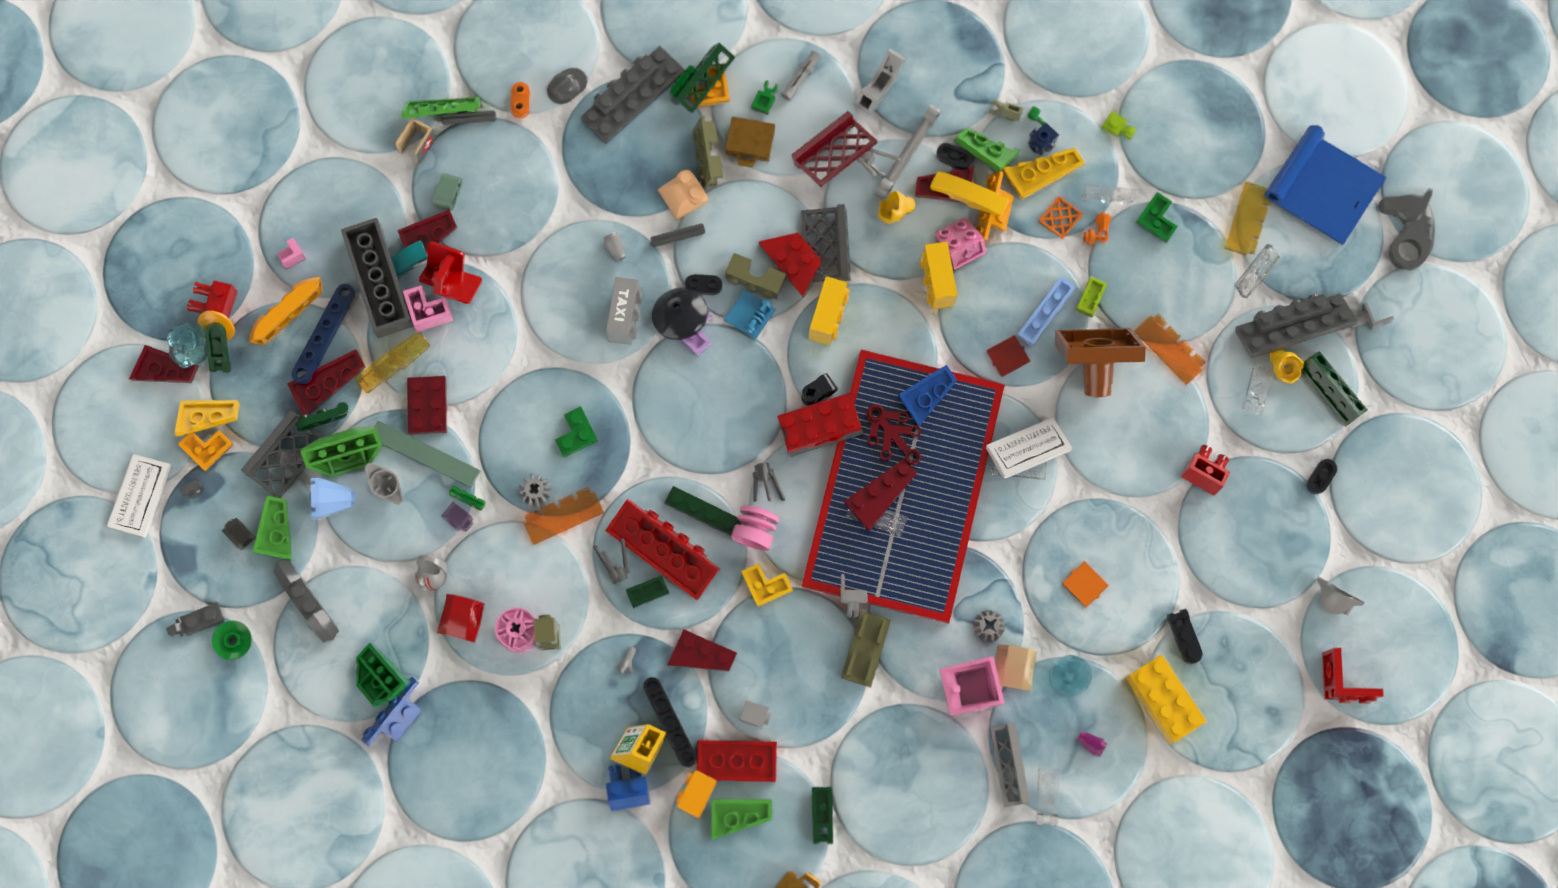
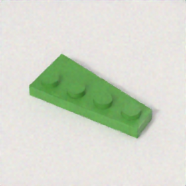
(439, 106)

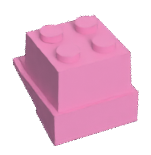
(972, 686)

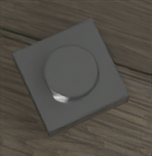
(192, 489)

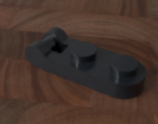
(1185, 637)

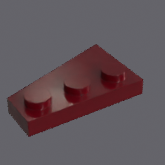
(698, 652)

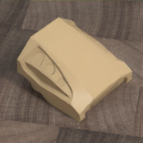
(1015, 666)

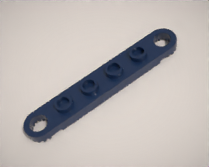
(323, 334)

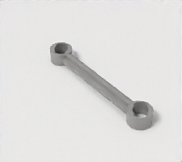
(928, 120)

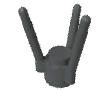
(763, 473)
(616, 573)

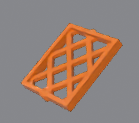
(1050, 209)

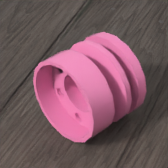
(756, 523)
(513, 641)

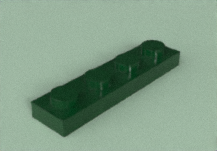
(701, 511)

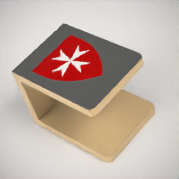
(407, 134)

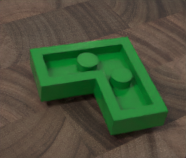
(1153, 219)
(580, 435)

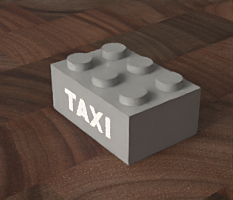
(624, 311)

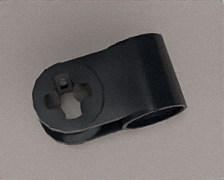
(821, 388)

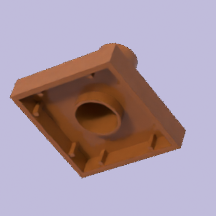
(1098, 352)

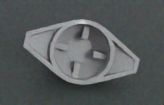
(384, 483)
(1336, 600)

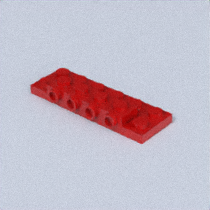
(663, 548)

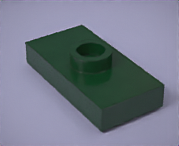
(647, 591)

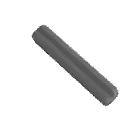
(468, 117)
(677, 235)

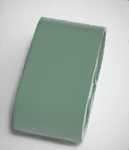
(447, 191)

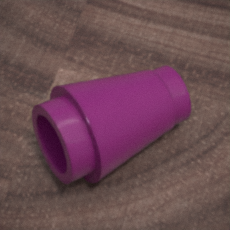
(1092, 743)

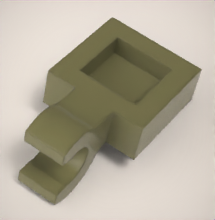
(1008, 110)

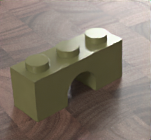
(768, 284)
(547, 633)

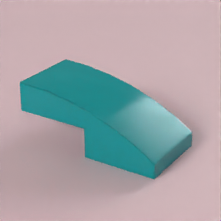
(408, 257)

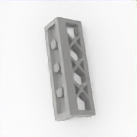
(1017, 764)

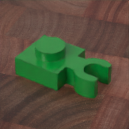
(764, 100)

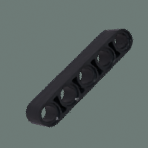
(668, 712)

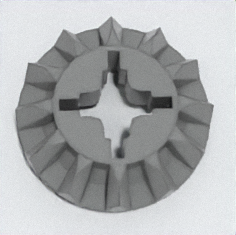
(989, 635)

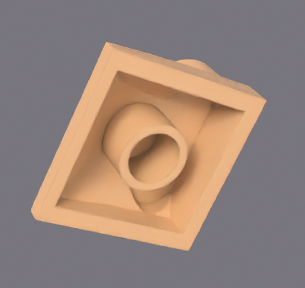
(683, 194)

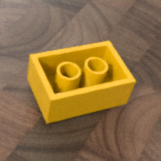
(938, 275)
(829, 311)

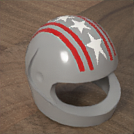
(430, 573)

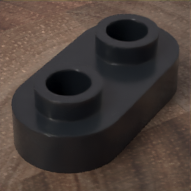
(954, 155)
(703, 282)
(1320, 477)

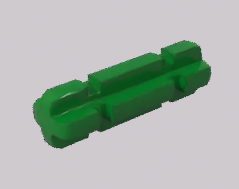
(673, 90)
(467, 498)

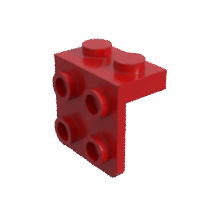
(435, 254)
(455, 283)

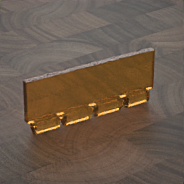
(1164, 344)
(560, 519)

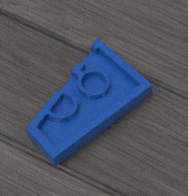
(927, 393)

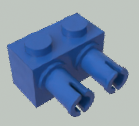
(628, 792)

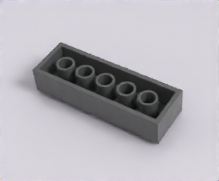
(377, 278)

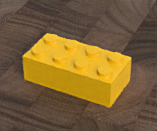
(1165, 699)

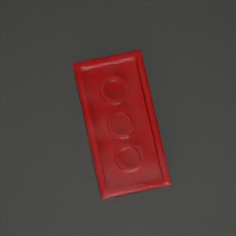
(737, 760)

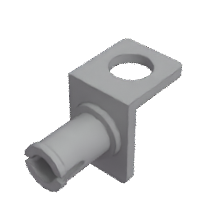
(1367, 317)
(852, 598)

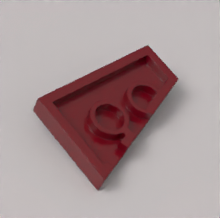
(924, 190)
(431, 229)
(157, 366)

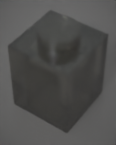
(238, 533)

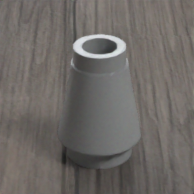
(614, 245)

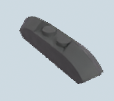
(305, 600)

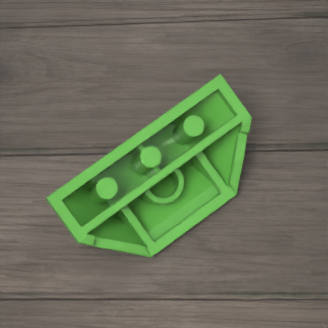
(342, 451)

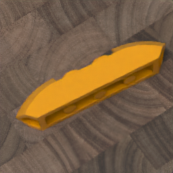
(290, 307)

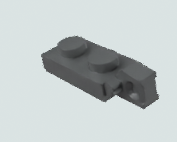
(197, 621)

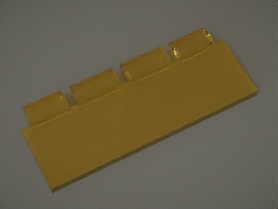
(1246, 219)

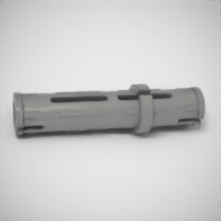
(805, 69)

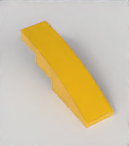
(970, 193)

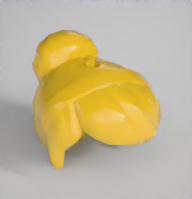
(895, 207)
(1294, 365)

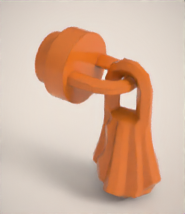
(1102, 221)

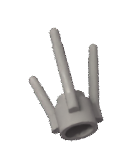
(868, 158)

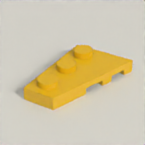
(205, 414)

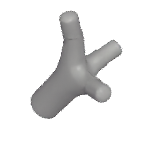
(627, 661)

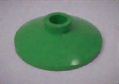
(222, 640)

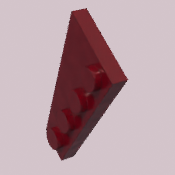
(876, 497)

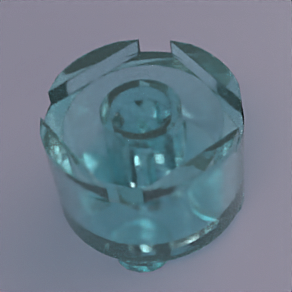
(187, 344)
(1073, 665)

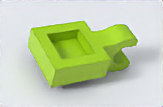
(1116, 124)

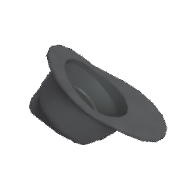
(566, 85)

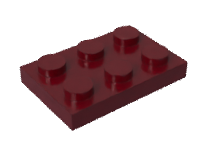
(427, 405)

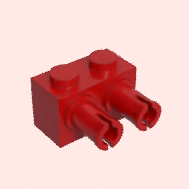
(220, 298)
(1205, 473)

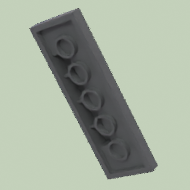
(631, 93)
(1295, 323)

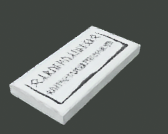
(1028, 448)
(139, 495)

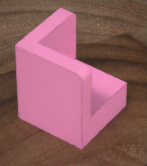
(291, 255)

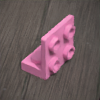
(963, 242)

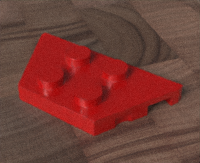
(794, 258)

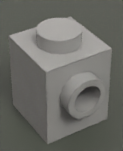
(755, 714)

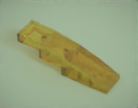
(393, 361)

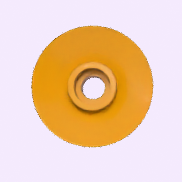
(212, 316)

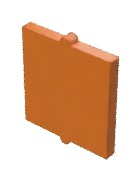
(1085, 584)

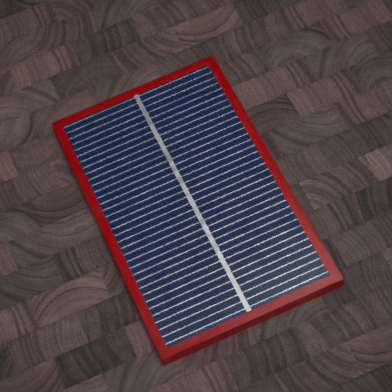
(924, 565)

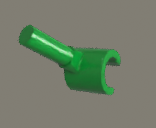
(1033, 115)

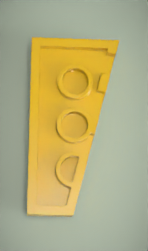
(1037, 174)

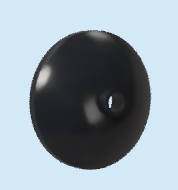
(680, 322)

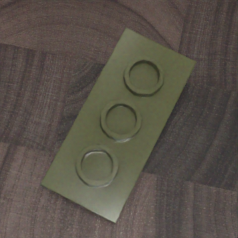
(709, 166)
(865, 649)

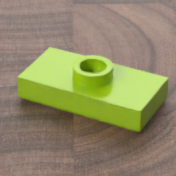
(1091, 297)

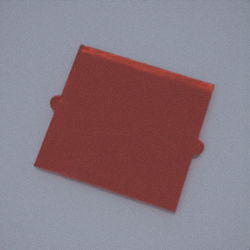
(1008, 356)

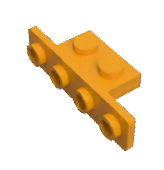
(989, 220)

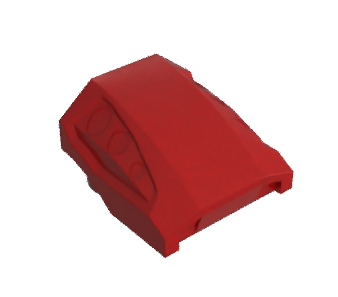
(461, 618)

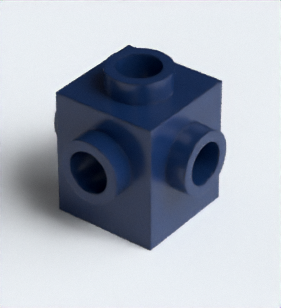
(1043, 139)

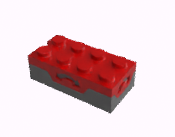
(820, 424)

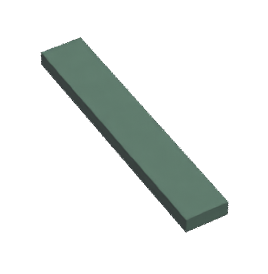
(427, 455)

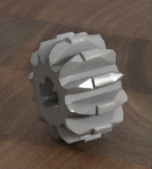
(537, 483)

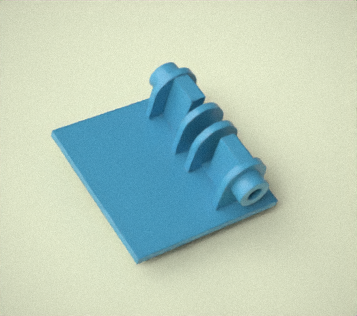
(750, 314)

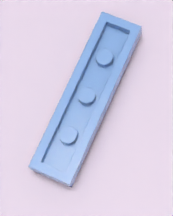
(1046, 311)

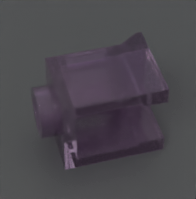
(458, 517)

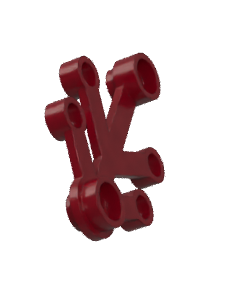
(891, 432)

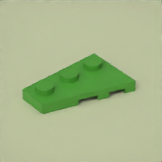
(991, 153)
(273, 530)
(738, 814)

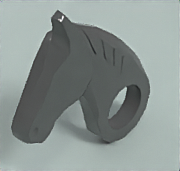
(1418, 228)

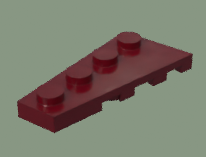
(326, 381)

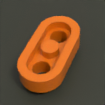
(520, 99)

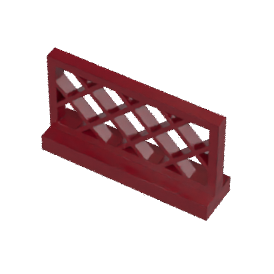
(825, 141)

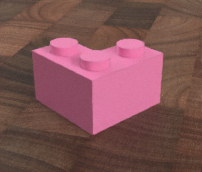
(425, 313)

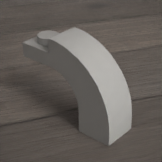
(880, 85)

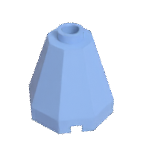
(329, 498)

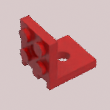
(1334, 682)

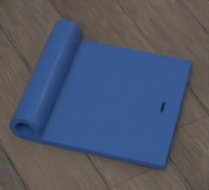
(1324, 185)

